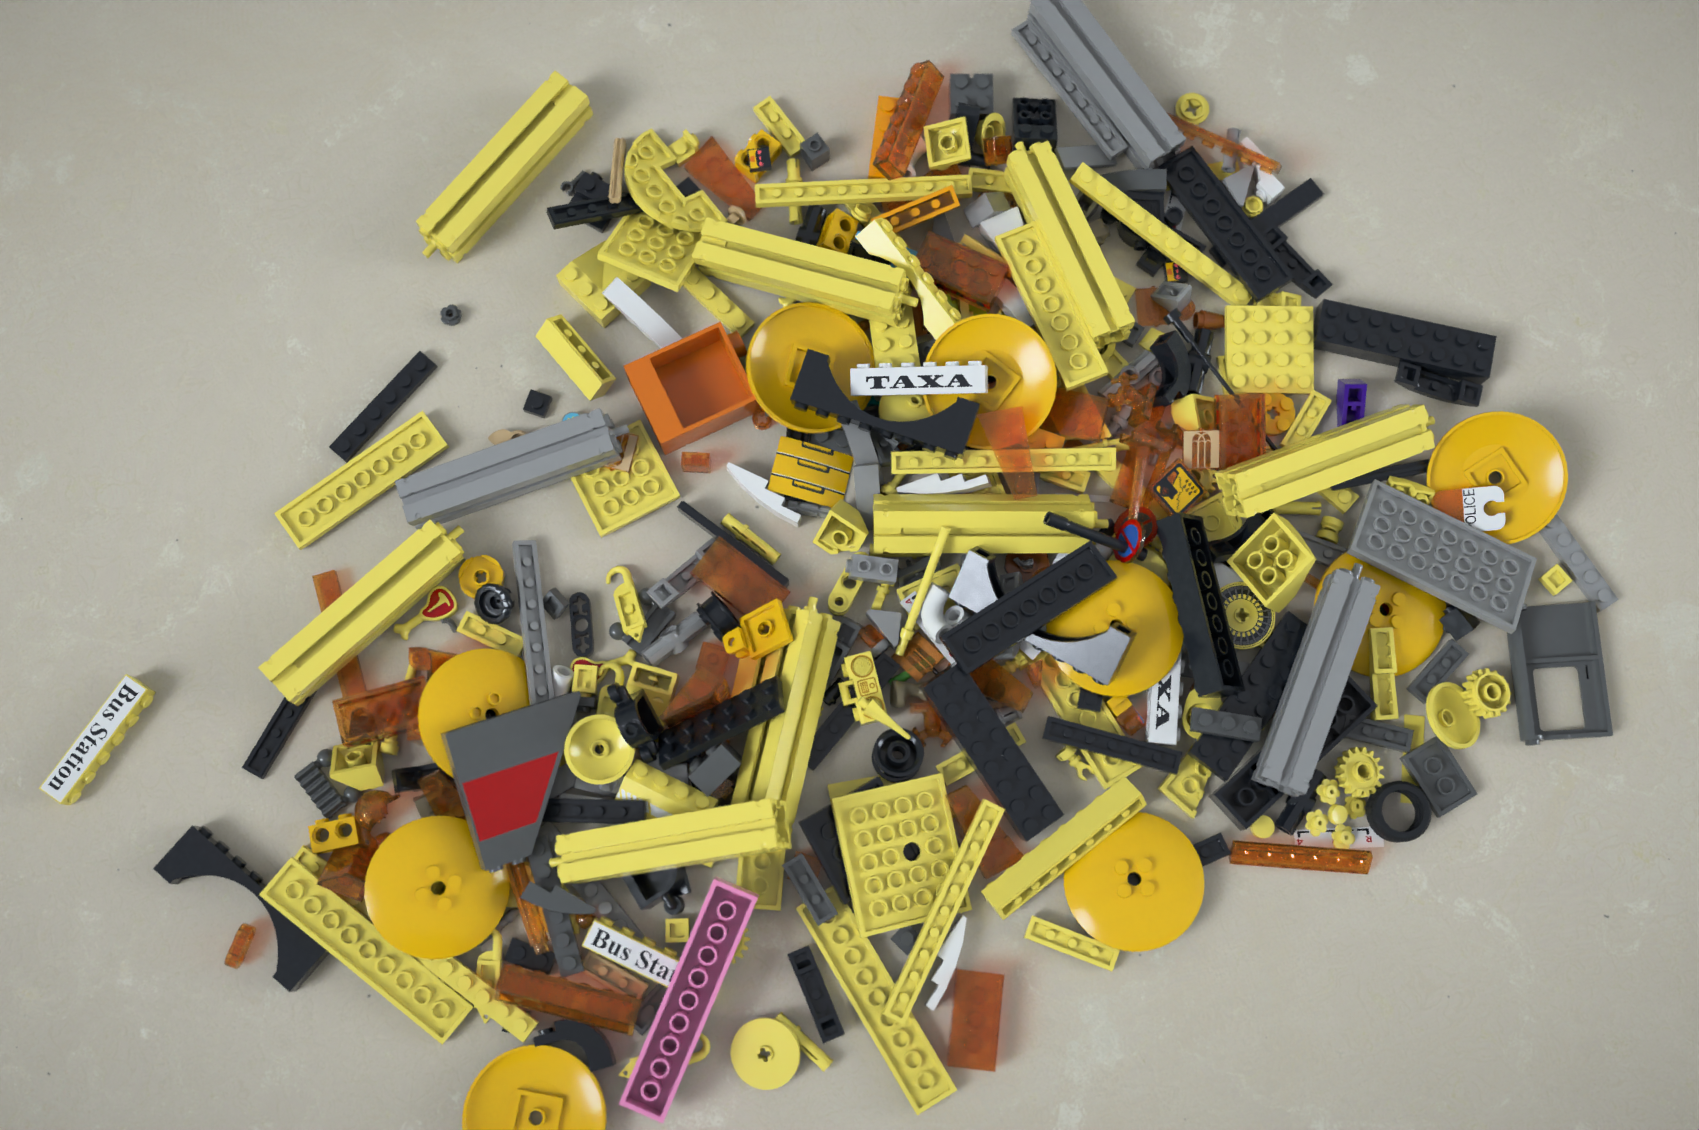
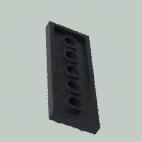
(721, 722)

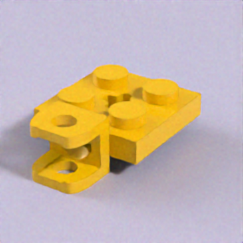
(751, 640)

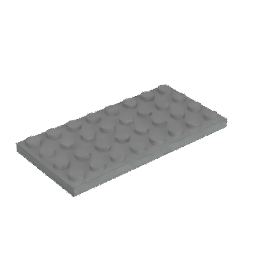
(1442, 556)

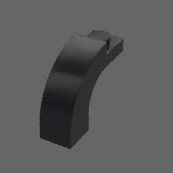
(1175, 368)
(1224, 548)
(407, 778)
(591, 1039)

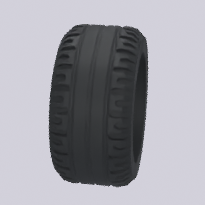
(1420, 804)

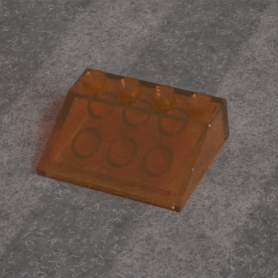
(701, 692)

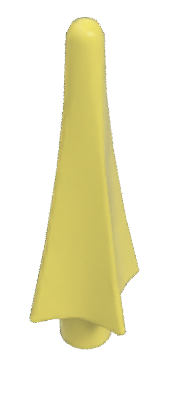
(874, 711)

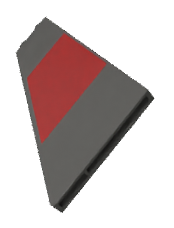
(507, 774)

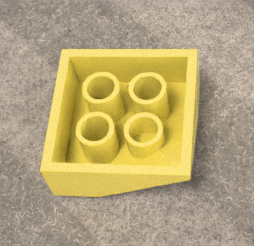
(587, 279)
(1273, 562)

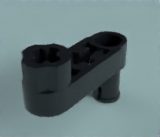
(971, 113)

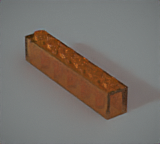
(908, 120)
(567, 999)

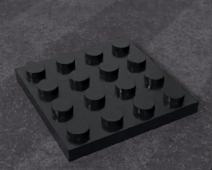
(824, 840)

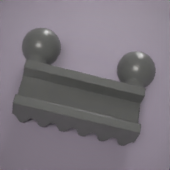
(656, 620)
(321, 789)

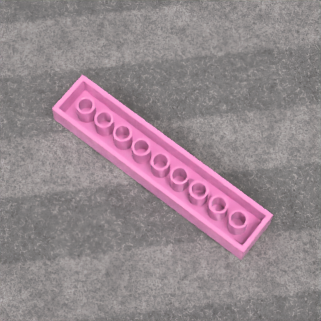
(688, 999)

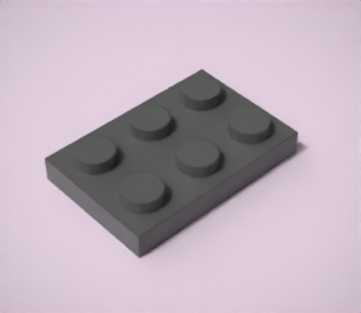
(1438, 776)

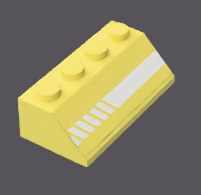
(661, 792)

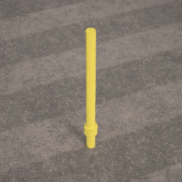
(907, 632)

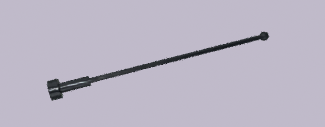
(1173, 317)

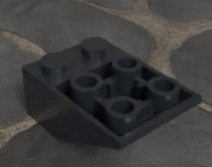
(1034, 122)

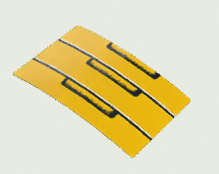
(810, 472)

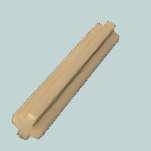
(617, 170)

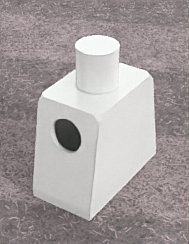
(999, 224)

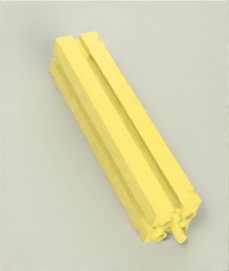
(504, 168)
(1048, 199)
(803, 272)
(1325, 460)
(983, 520)
(364, 612)
(780, 748)
(672, 841)

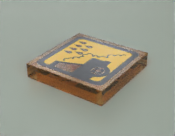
(1176, 489)

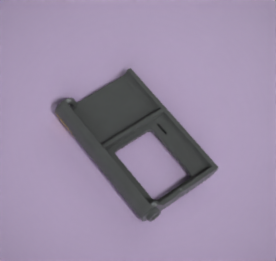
(1554, 639)

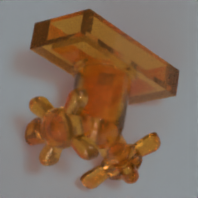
(1139, 400)
(932, 724)

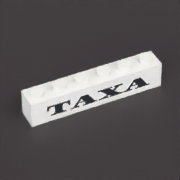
(919, 380)
(1164, 707)

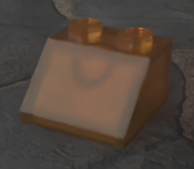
(347, 871)

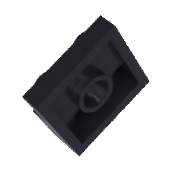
(589, 188)

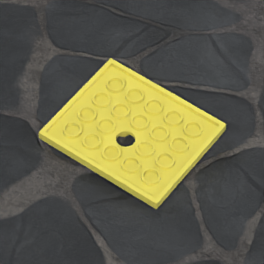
(872, 834)

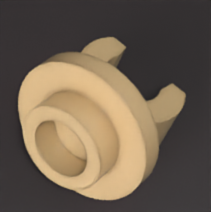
(736, 215)

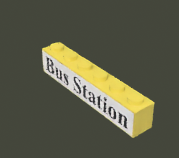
(97, 740)
(631, 951)

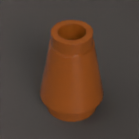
(1208, 320)

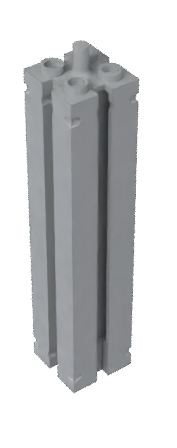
(1108, 80)
(511, 469)
(1316, 681)

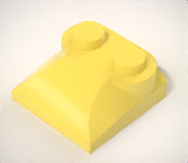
(947, 143)

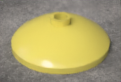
(902, 408)
(1450, 716)
(581, 753)

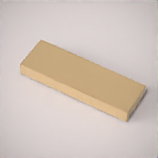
(613, 976)

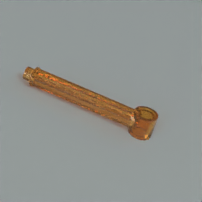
(529, 912)

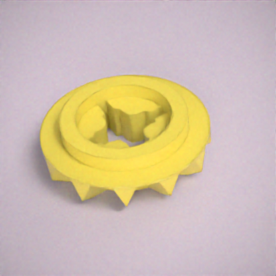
(1195, 101)

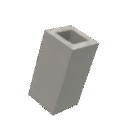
(872, 569)

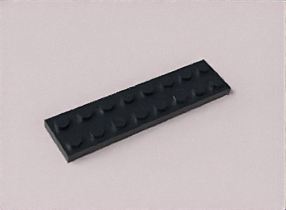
(1225, 224)
(1028, 608)
(1263, 685)

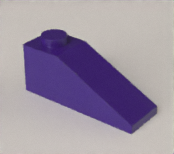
(1350, 400)

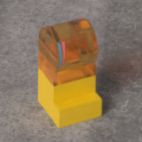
(1125, 714)

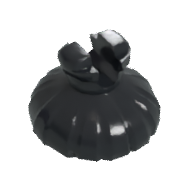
(493, 603)

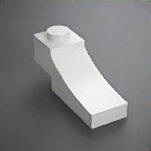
(1266, 186)

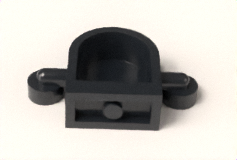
(1154, 204)
(636, 720)
(658, 886)

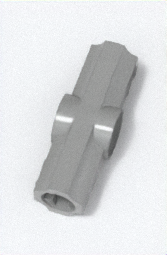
(1141, 366)
(673, 639)

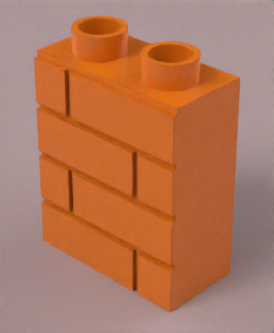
(693, 387)

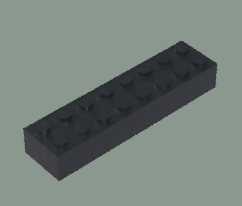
(1393, 338)
(1200, 606)
(991, 751)
(1247, 800)

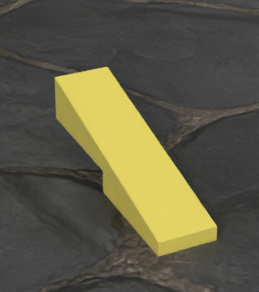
(1381, 671)

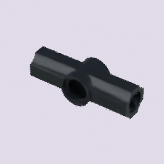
(812, 225)
(1199, 368)
(1299, 806)

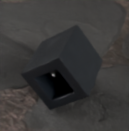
(1458, 622)

